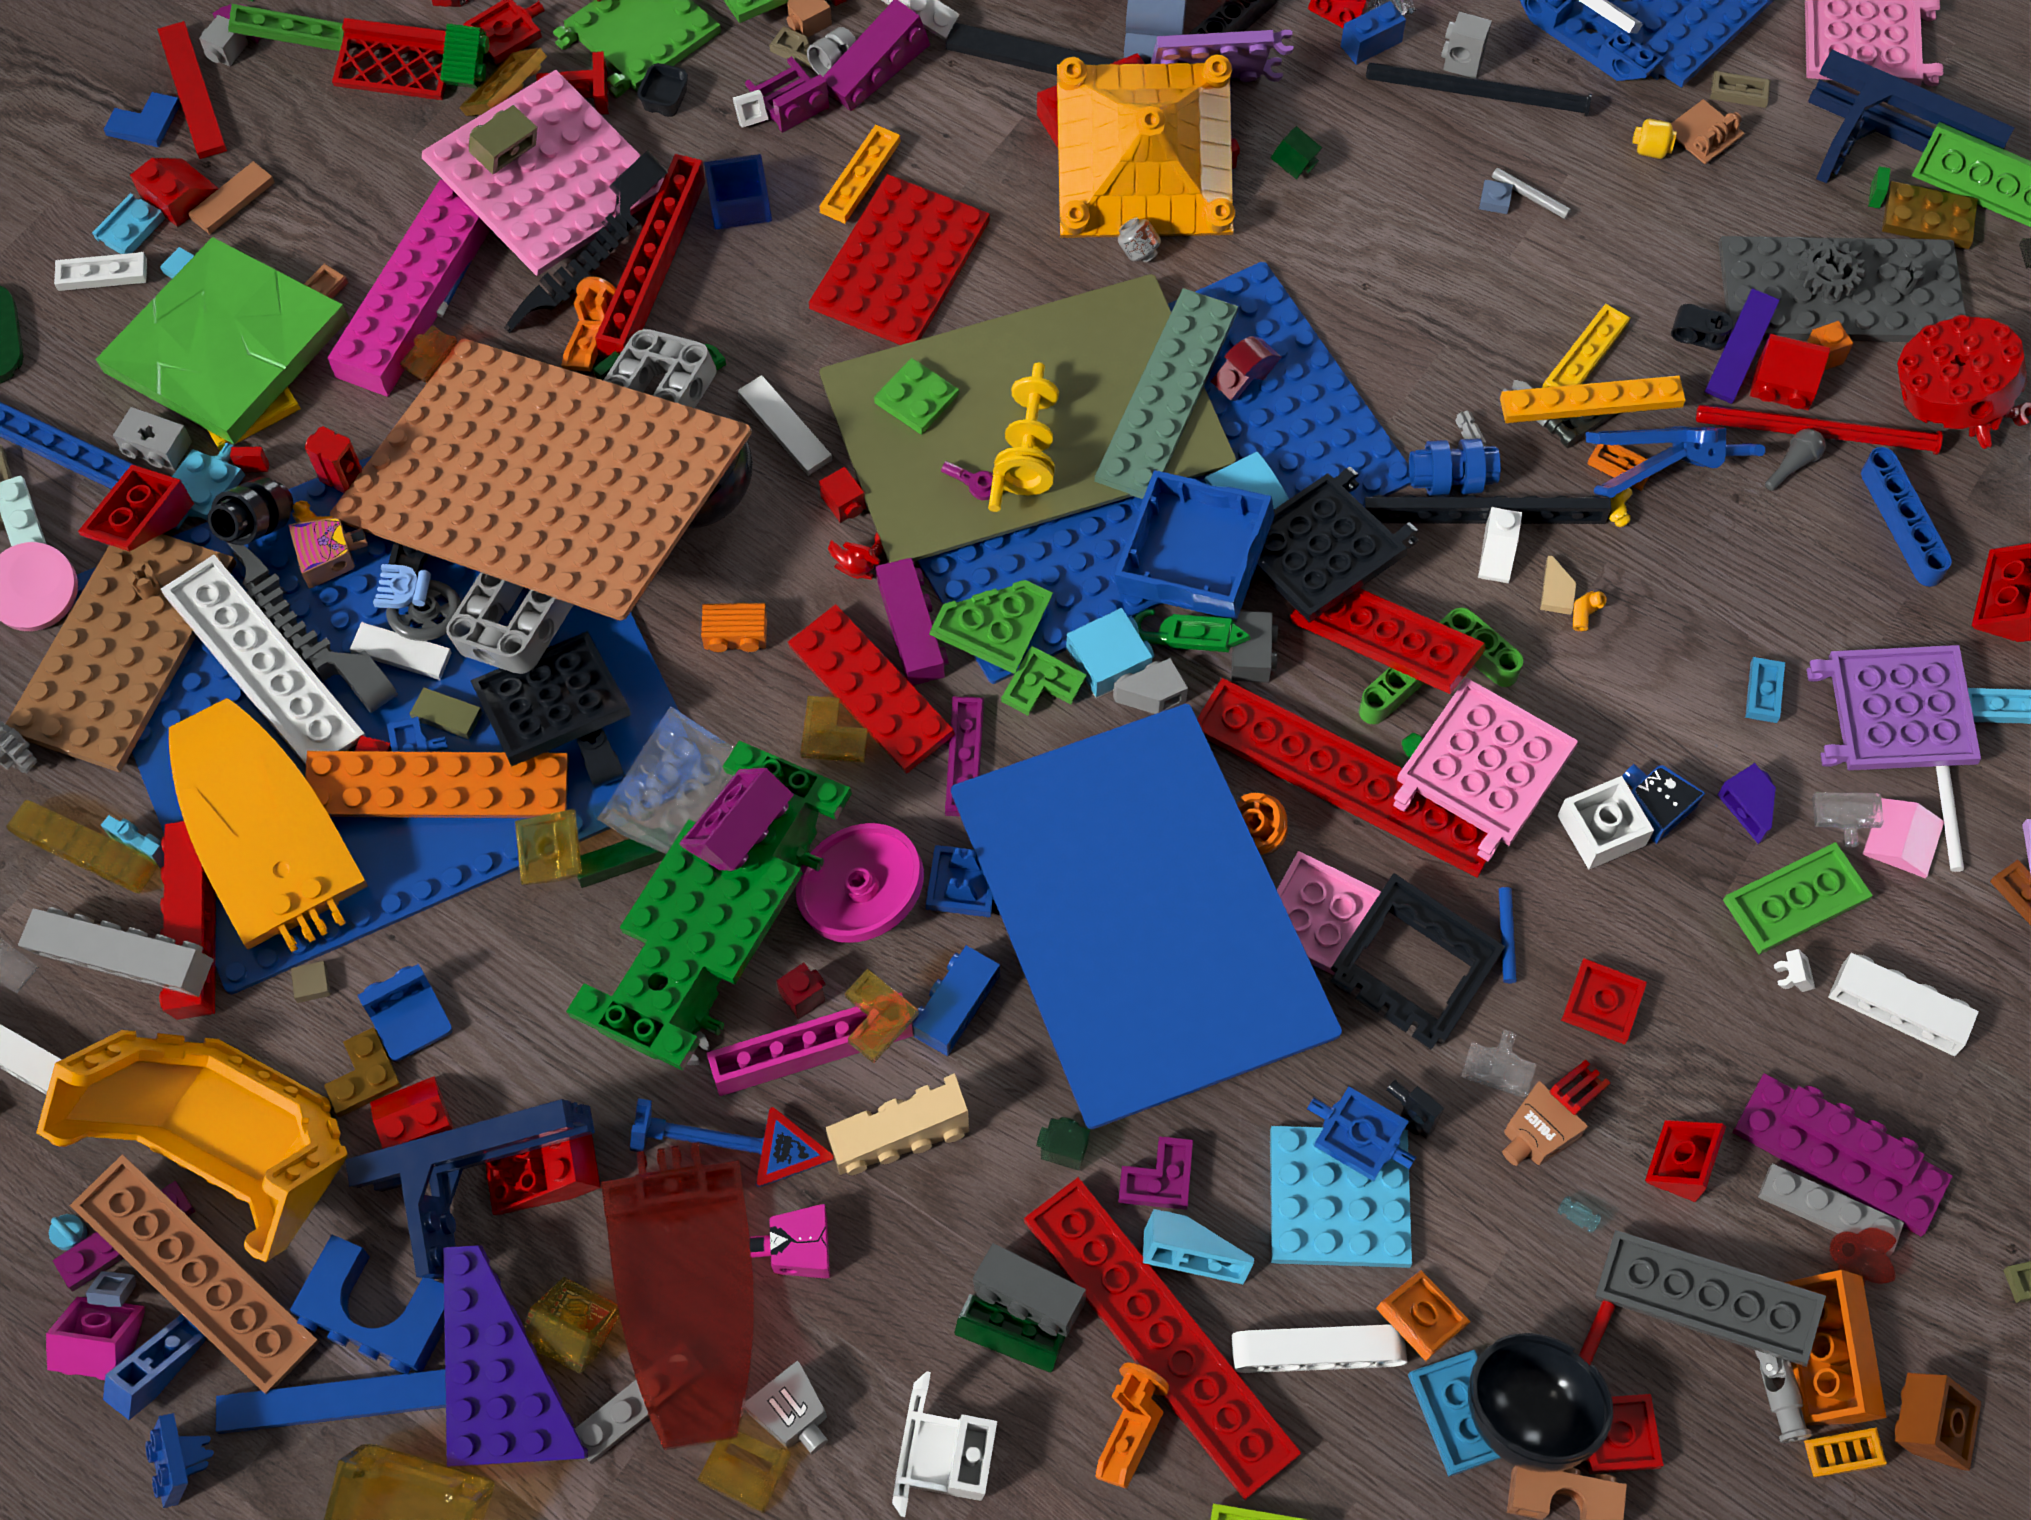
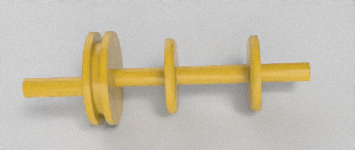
(1025, 466)

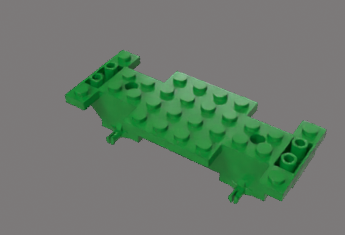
(707, 921)

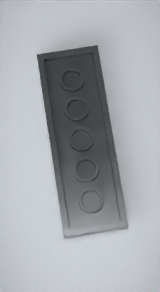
(1711, 1297)

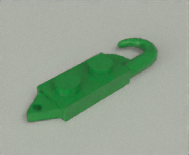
(1193, 632)

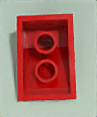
(138, 509)

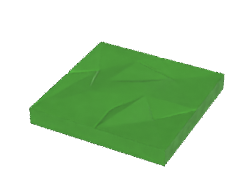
(223, 339)

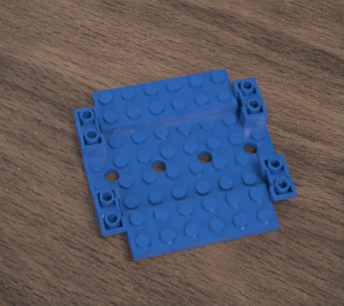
(1673, 39)

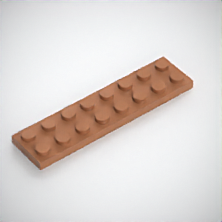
(194, 1274)

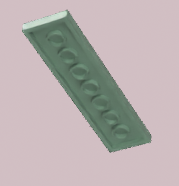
(1166, 392)

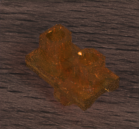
(428, 353)

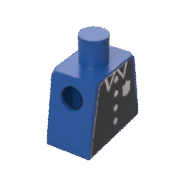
(1663, 797)

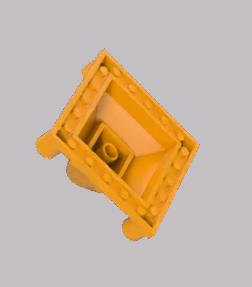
(1145, 147)

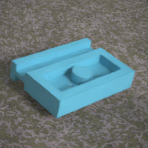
(129, 225)

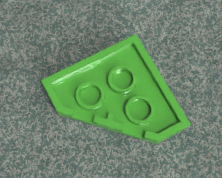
(994, 623)

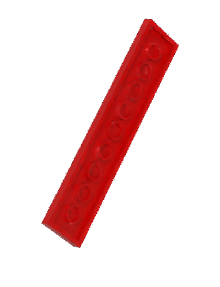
(1335, 773)
(1163, 1337)

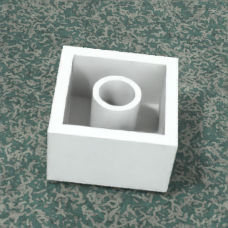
(1605, 822)

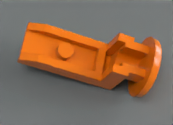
(591, 306)
(1134, 1425)

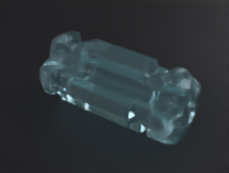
(1579, 1214)

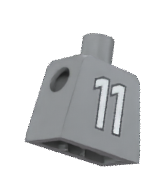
(790, 1410)

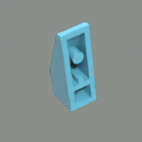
(1188, 1247)

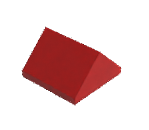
(1685, 1157)

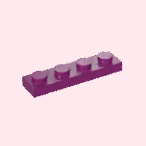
(97, 1255)

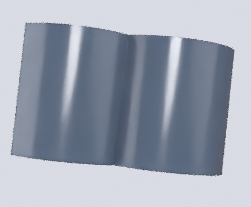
(1151, 19)

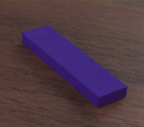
(1741, 346)

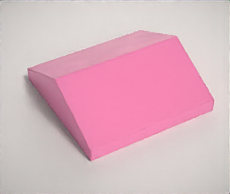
(1906, 837)

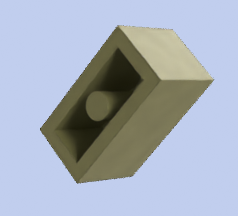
(502, 139)

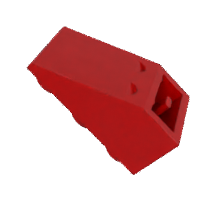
(543, 1176)

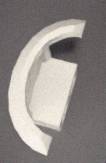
(942, 1452)

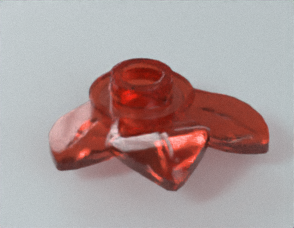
(1869, 1254)

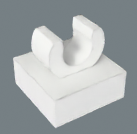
(750, 108)
(1799, 971)

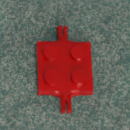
(508, 27)

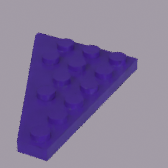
(496, 1388)

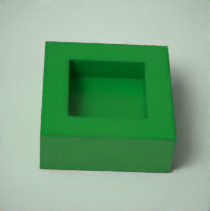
(1879, 187)

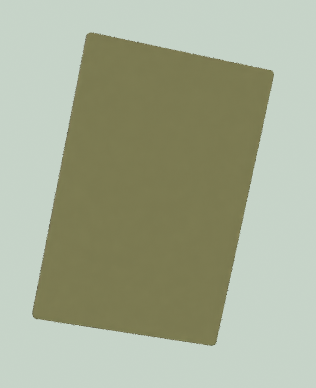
(1092, 353)

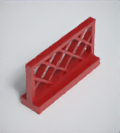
(390, 36)

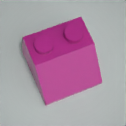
(92, 1338)

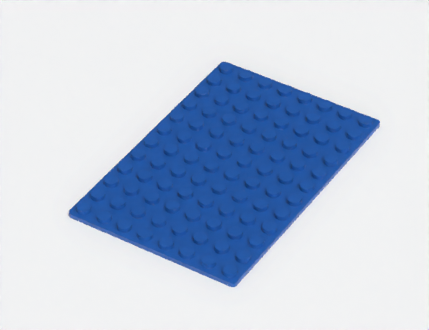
(1143, 916)

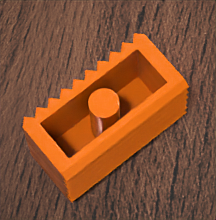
(734, 626)

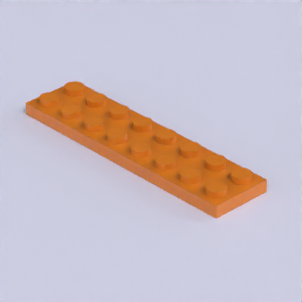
(437, 784)

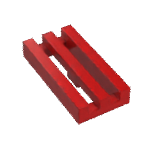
(1589, 1078)

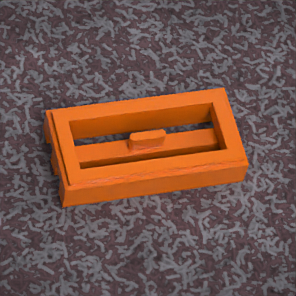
(1616, 466)

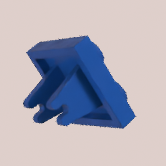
(958, 883)
(174, 1459)

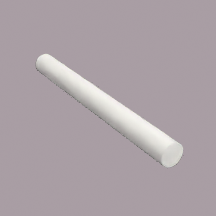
(1950, 818)

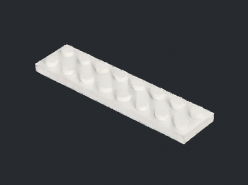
(261, 660)

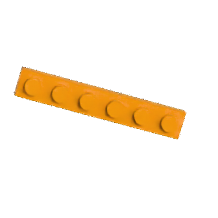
(1592, 399)

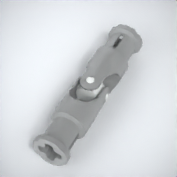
(1785, 1401)

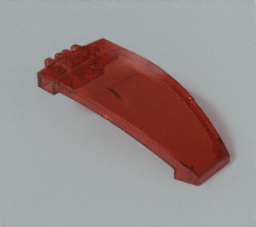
(685, 1293)

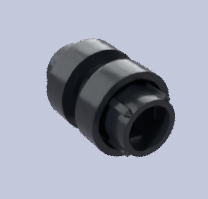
(250, 511)

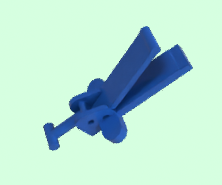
(1691, 444)

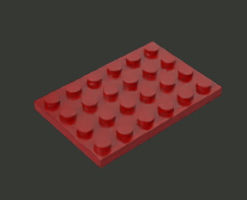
(899, 261)

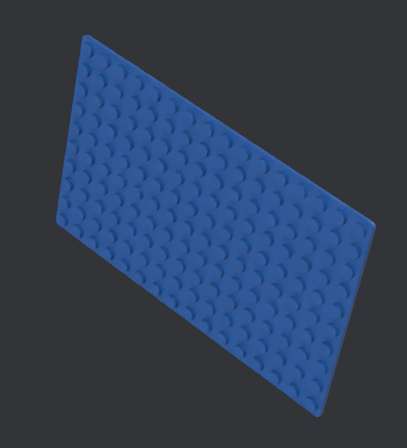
(1298, 419)

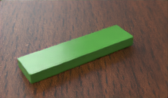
(285, 27)

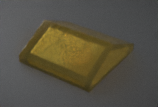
(548, 848)

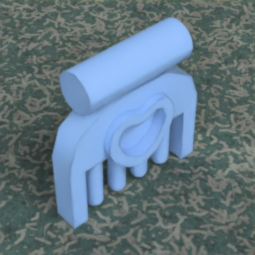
(404, 585)

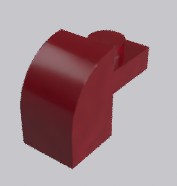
(1245, 361)

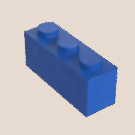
(955, 999)

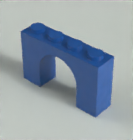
(325, 1303)

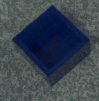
(738, 191)

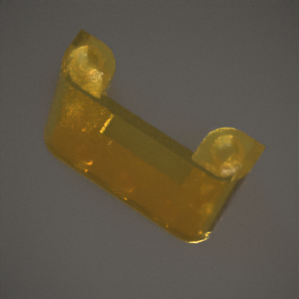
(397, 1486)

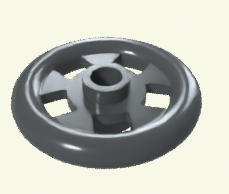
(401, 622)

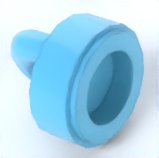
(67, 1231)

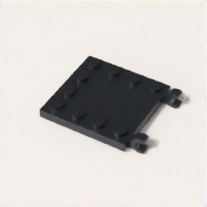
(1328, 545)

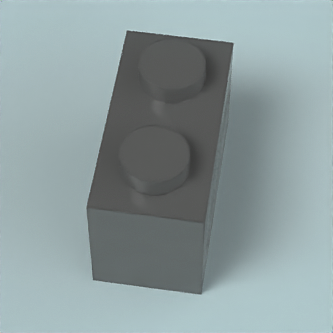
(1254, 658)

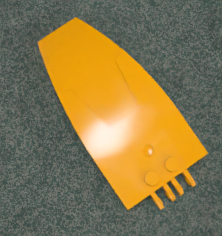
(258, 827)

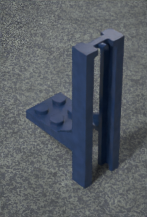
(1865, 116)
(443, 1157)

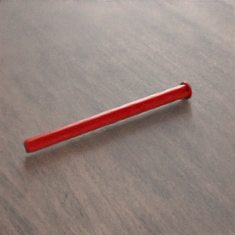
(1827, 428)

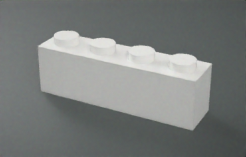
(1903, 1004)

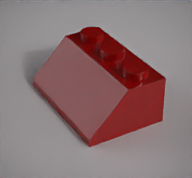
(2006, 594)

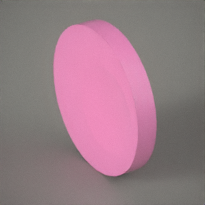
(35, 586)

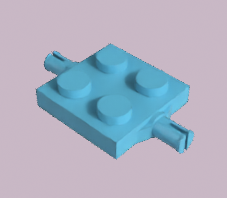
(206, 478)

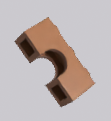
(1597, 1497)

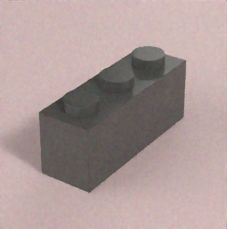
(1029, 1291)

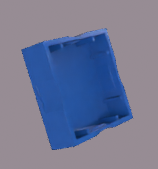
(1195, 545)

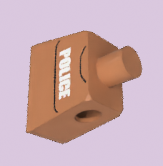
(1541, 1128)

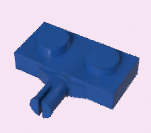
(409, 737)

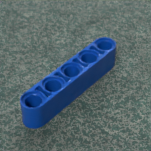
(1885, 473)

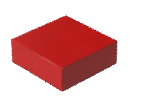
(250, 459)

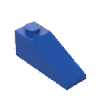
(151, 1367)

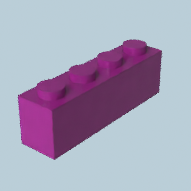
(910, 621)

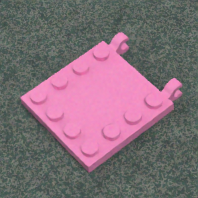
(1873, 32)
(1485, 764)

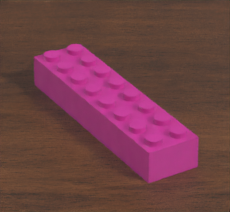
(408, 292)

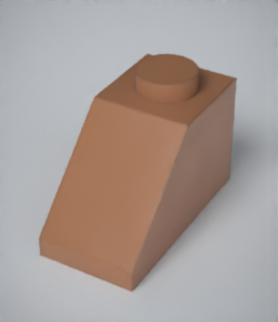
(808, 16)

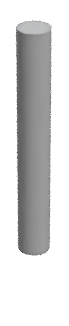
(1532, 193)

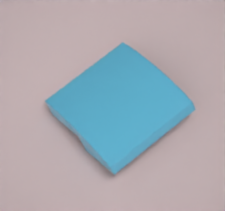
(1250, 475)

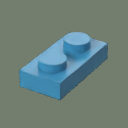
(1765, 690)

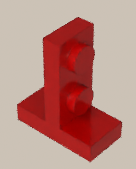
(590, 82)

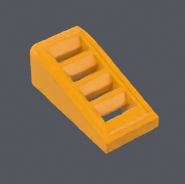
(1874, 1444)

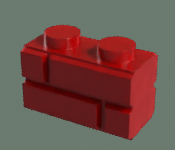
(333, 458)

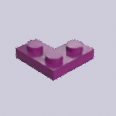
(1165, 1185)

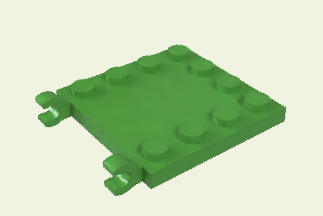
(638, 35)

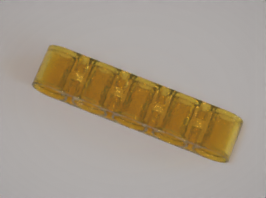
(82, 846)

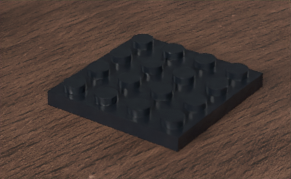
(553, 702)

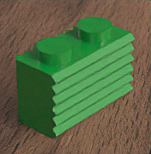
(464, 56)

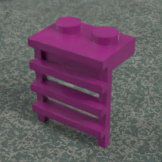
(796, 100)

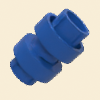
(1467, 466)

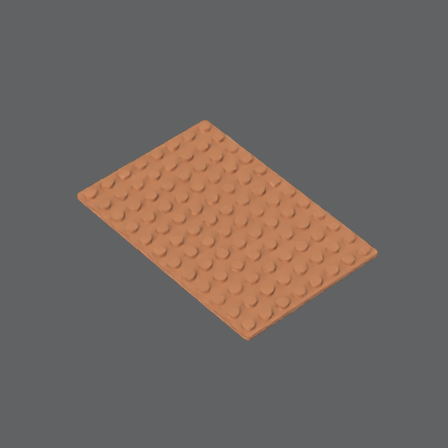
(542, 477)

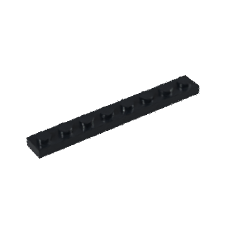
(1477, 509)

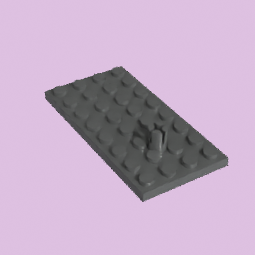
(1900, 293)

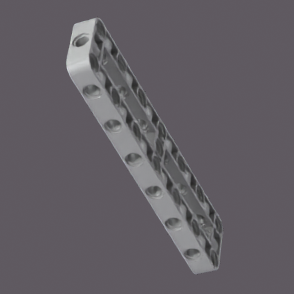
(522, 643)

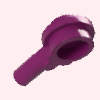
(978, 483)

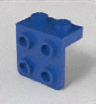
(405, 1012)

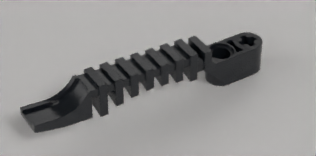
(628, 189)

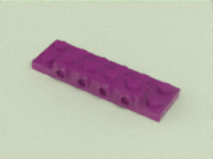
(1843, 1151)

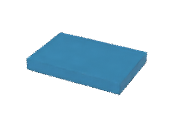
(1444, 1402)

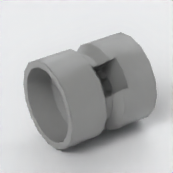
(828, 50)

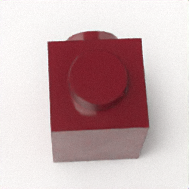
(802, 990)

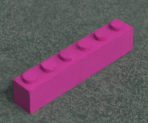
(787, 1051)

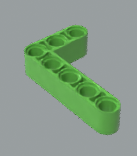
(1490, 662)

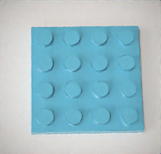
(1332, 1212)

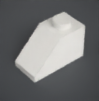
(1499, 544)

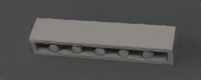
(116, 951)

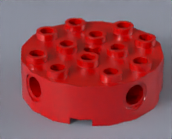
(1962, 372)

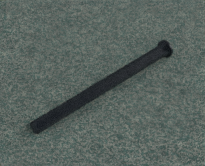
(1479, 88)

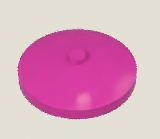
(864, 885)

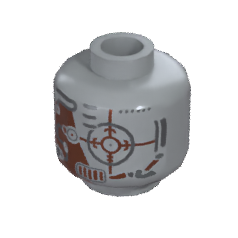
(1139, 240)

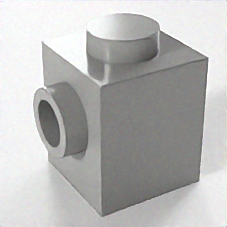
(220, 44)

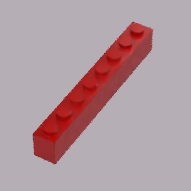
(652, 255)

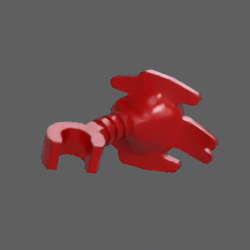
(2016, 413)
(858, 559)

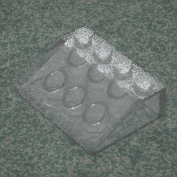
(668, 782)

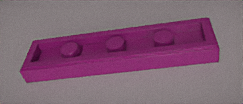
(964, 746)

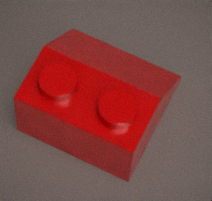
(172, 187)
(1789, 372)
(410, 1113)

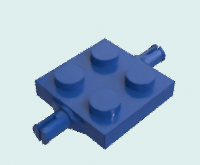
(1361, 1133)

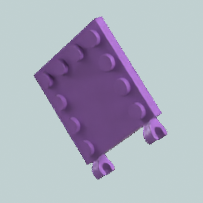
(1244, 50)
(1900, 708)

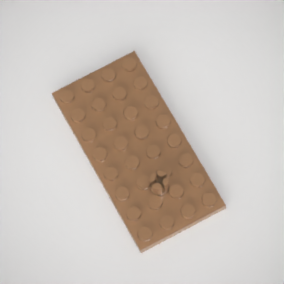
(112, 655)

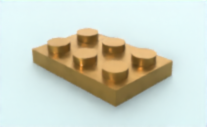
(504, 81)
(1929, 214)

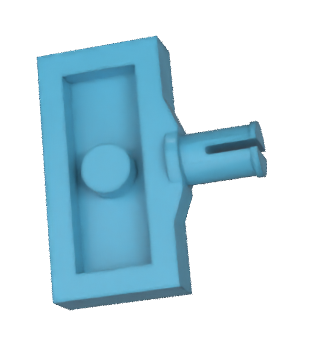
(127, 834)

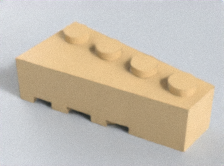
(900, 1128)

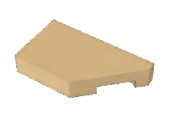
(1558, 588)

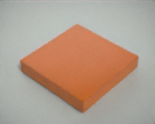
(1423, 1315)

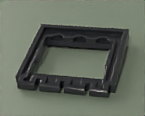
(1439, 926)

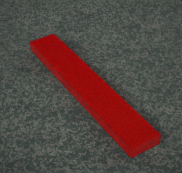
(192, 90)

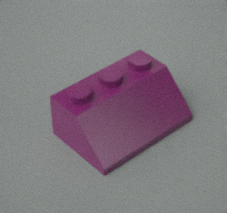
(738, 818)

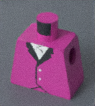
(796, 1243)

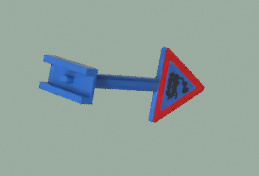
(783, 1149)

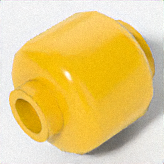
(1654, 138)

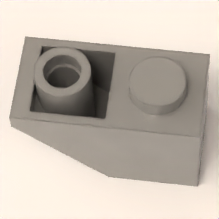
(1152, 689)

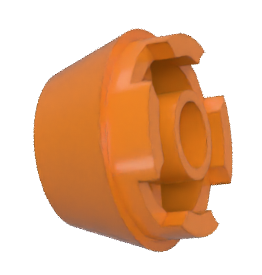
(1265, 821)

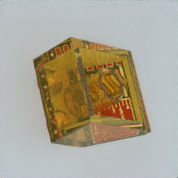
(571, 1324)

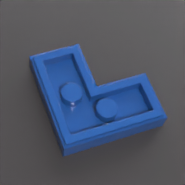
(144, 127)

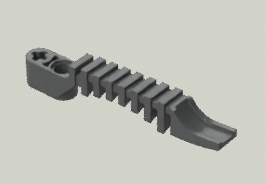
(356, 669)

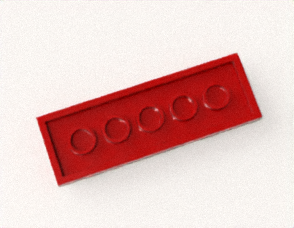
(1398, 639)
(871, 688)

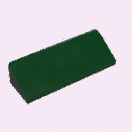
(615, 861)
(1004, 1333)

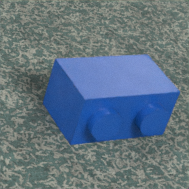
(1373, 32)

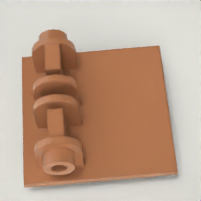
(1707, 131)

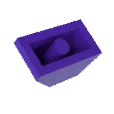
(1751, 800)

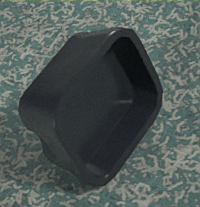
(663, 89)

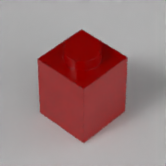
(842, 495)

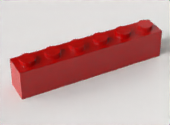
(188, 916)

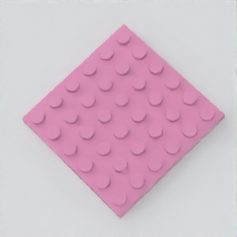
(554, 192)

